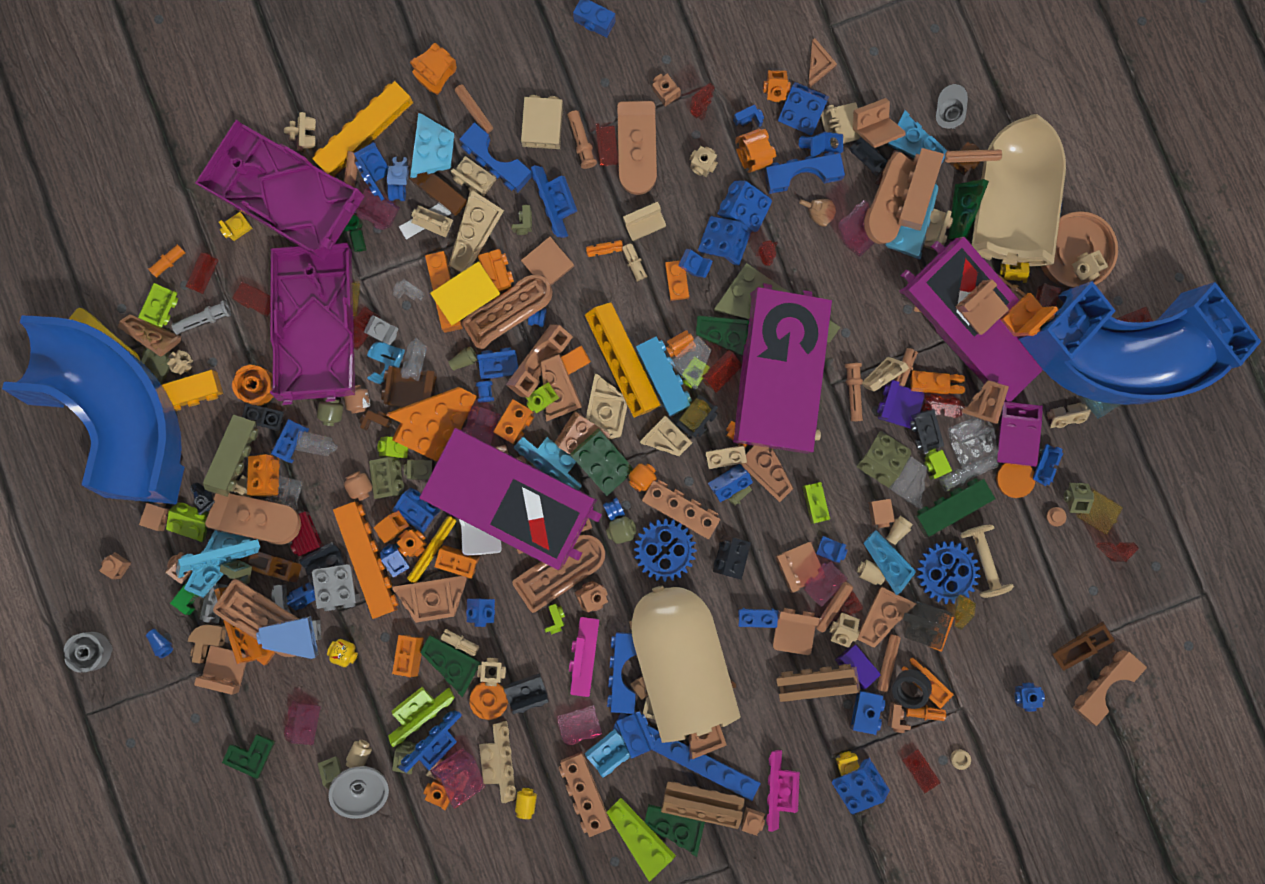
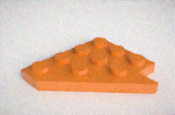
(430, 422)

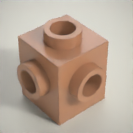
(591, 596)

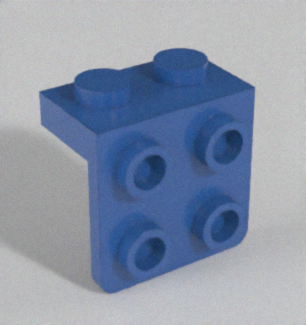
(745, 205)

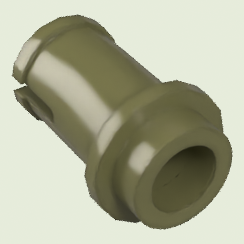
(737, 497)

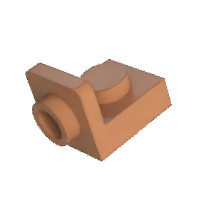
(896, 714)

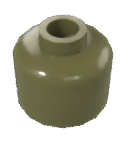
(330, 412)
(621, 530)

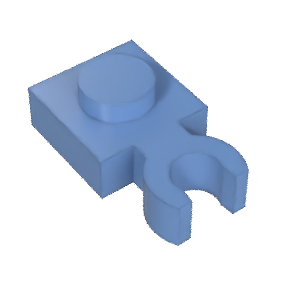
(398, 172)

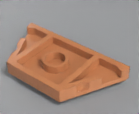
(432, 598)

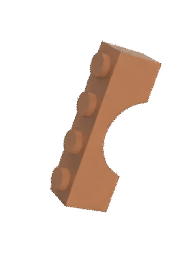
(528, 373)
(1093, 704)

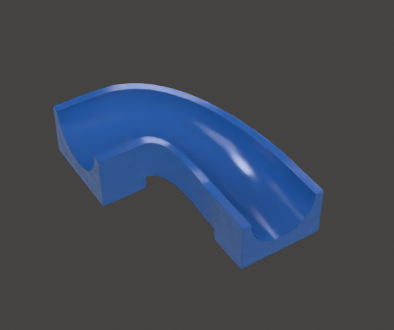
(1143, 361)
(116, 398)

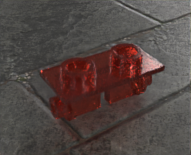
(767, 252)
(202, 273)
(951, 406)

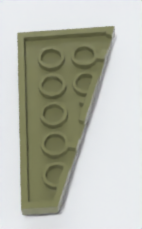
(738, 299)

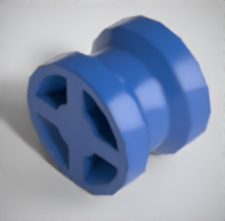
(396, 192)
(538, 318)
(613, 509)

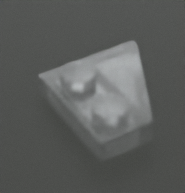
(692, 361)
(911, 482)

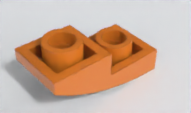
(575, 359)

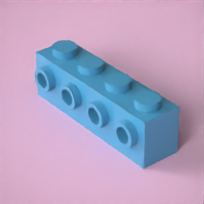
(663, 377)

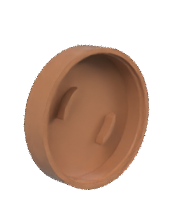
(1077, 235)

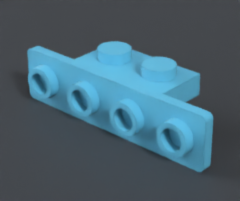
(549, 460)

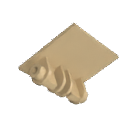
(840, 121)

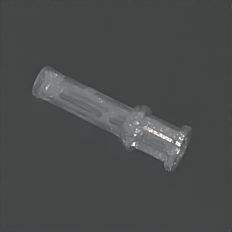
(960, 476)

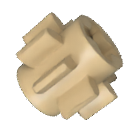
(179, 362)

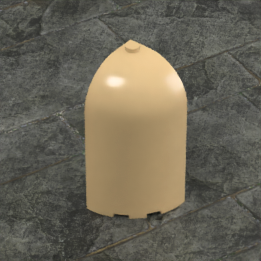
(1023, 195)
(682, 664)

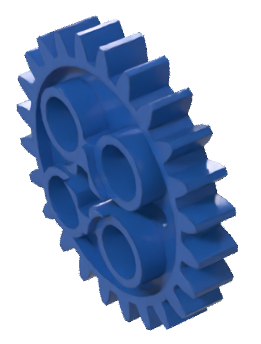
(933, 561)
(677, 563)

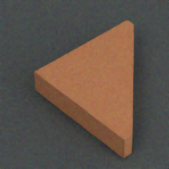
(820, 63)

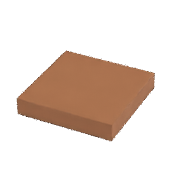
(548, 261)

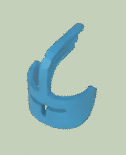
(376, 352)

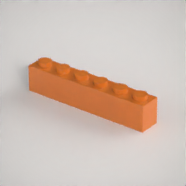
(365, 559)

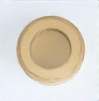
(960, 759)

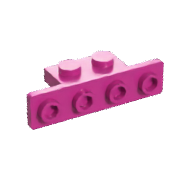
(584, 657)
(783, 790)

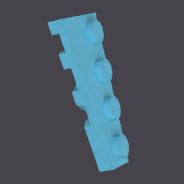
(910, 240)
(202, 581)

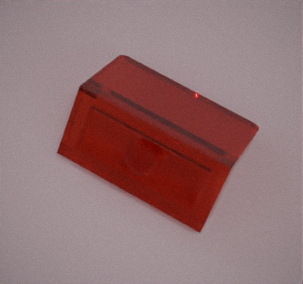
(607, 145)
(1118, 553)

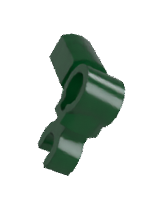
(356, 234)

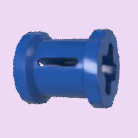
(484, 391)

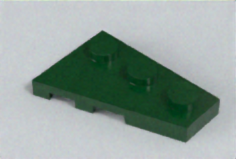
(965, 207)
(723, 332)
(451, 663)
(680, 830)

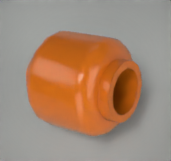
(642, 477)

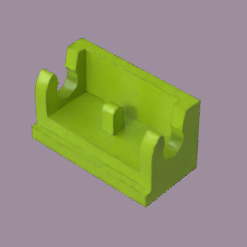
(816, 503)

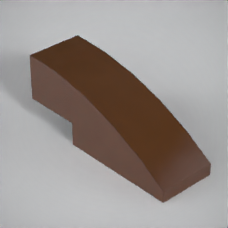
(439, 192)
(274, 566)
(1083, 646)

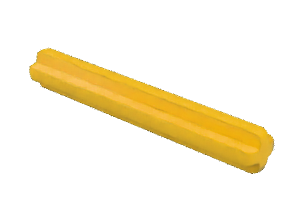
(431, 549)

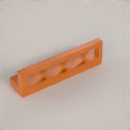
(250, 645)

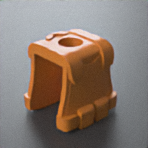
(433, 68)

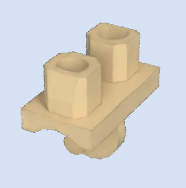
(303, 123)

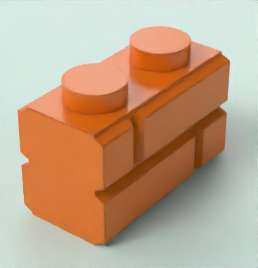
(494, 265)

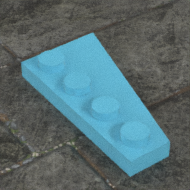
(216, 557)

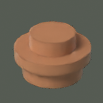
(1056, 516)

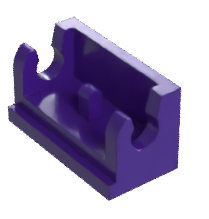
(866, 671)

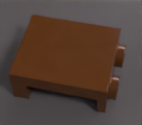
(403, 391)

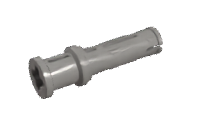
(209, 314)

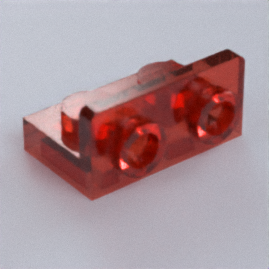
(701, 101)
(721, 371)

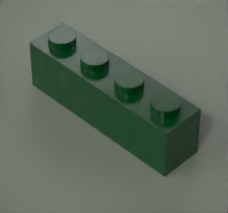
(954, 507)

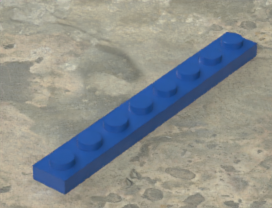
(703, 765)

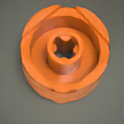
(755, 150)
(245, 380)

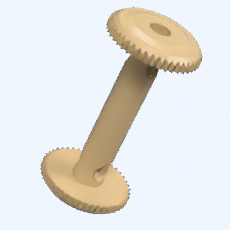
(987, 561)

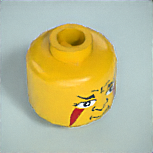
(342, 653)

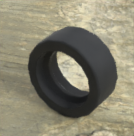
(909, 701)

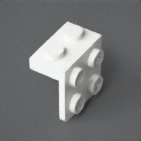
(477, 541)

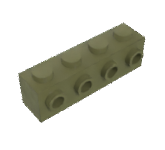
(230, 456)

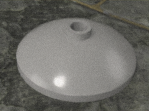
(358, 800)

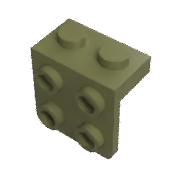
(885, 459)

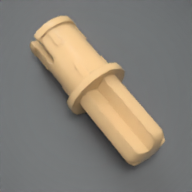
(634, 262)
(459, 642)

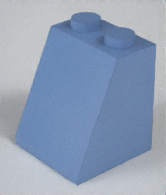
(290, 637)

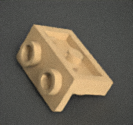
(473, 176)
(936, 231)

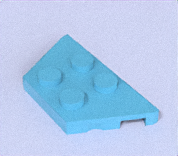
(432, 147)

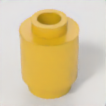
(525, 803)

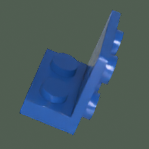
(803, 108)
(373, 166)
(725, 239)
(861, 787)

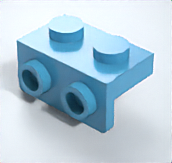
(608, 753)

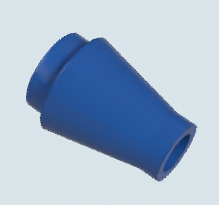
(159, 644)

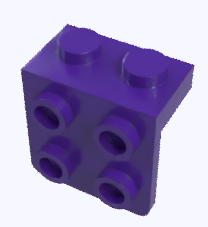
(899, 404)

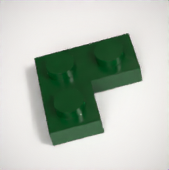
(250, 761)

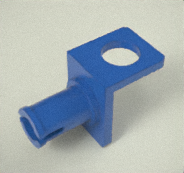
(821, 143)

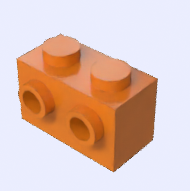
(513, 422)
(263, 479)

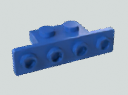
(556, 198)
(434, 746)

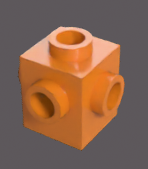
(776, 85)
(418, 546)

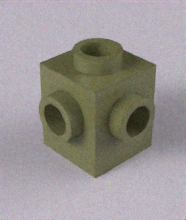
(1079, 498)

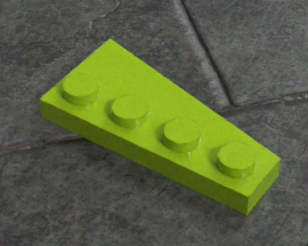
(642, 842)

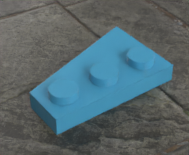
(915, 138)
(890, 562)

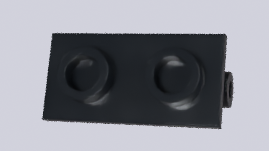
(868, 156)
(202, 498)

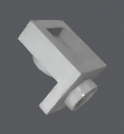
(381, 330)

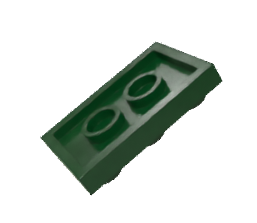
(602, 462)

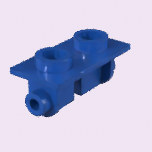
(1045, 472)
(299, 598)
(758, 618)

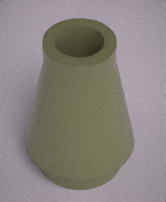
(463, 358)

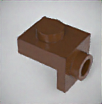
(379, 418)

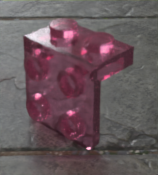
(853, 230)

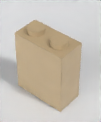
(542, 122)

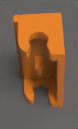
(455, 561)
(408, 655)

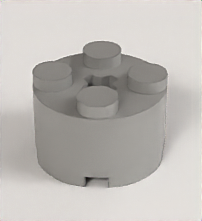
(76, 652)

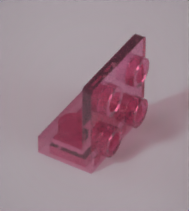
(459, 777)

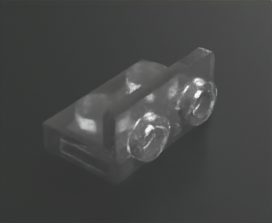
(287, 492)

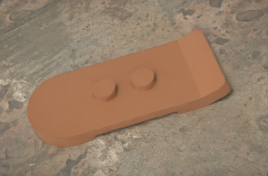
(637, 146)
(881, 217)
(508, 310)
(253, 519)
(545, 583)
(249, 610)

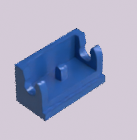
(287, 441)

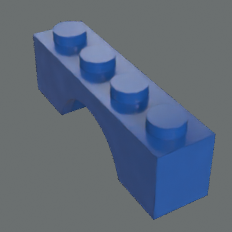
(827, 168)
(512, 173)
(622, 697)

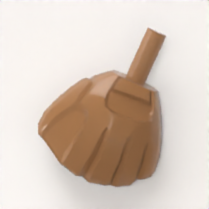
(820, 210)

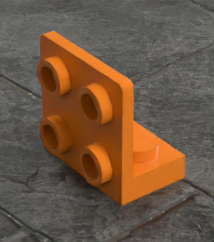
(1027, 316)

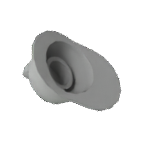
(952, 106)

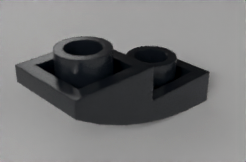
(263, 416)

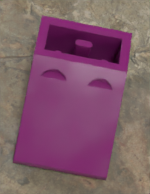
(1019, 434)

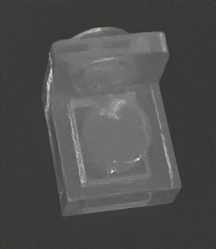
(411, 291)

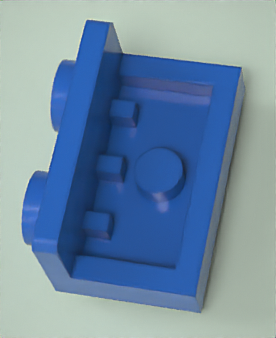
(497, 364)

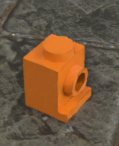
(436, 786)

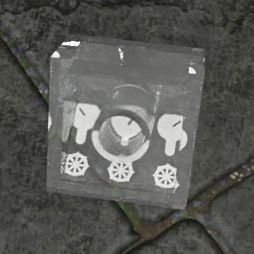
(973, 441)

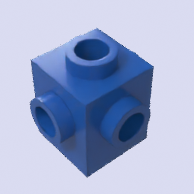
(480, 611)
(1023, 693)

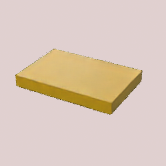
(465, 293)

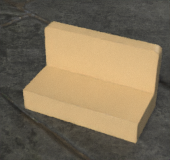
(644, 221)

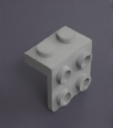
(334, 587)

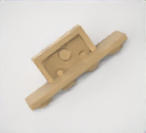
(497, 762)

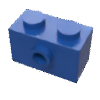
(594, 17)
(867, 712)

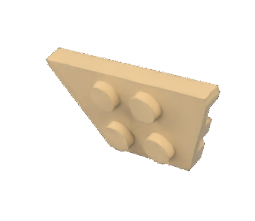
(606, 407)

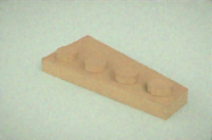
(475, 227)

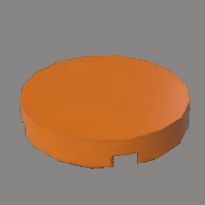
(1015, 480)
(488, 701)

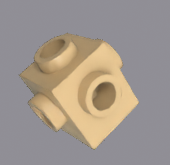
(703, 167)
(1089, 265)
(845, 630)
(483, 672)

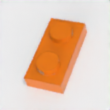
(676, 281)

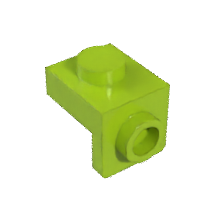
(390, 448)
(557, 615)

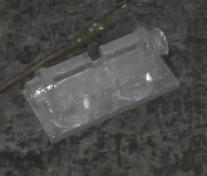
(416, 354)
(315, 444)

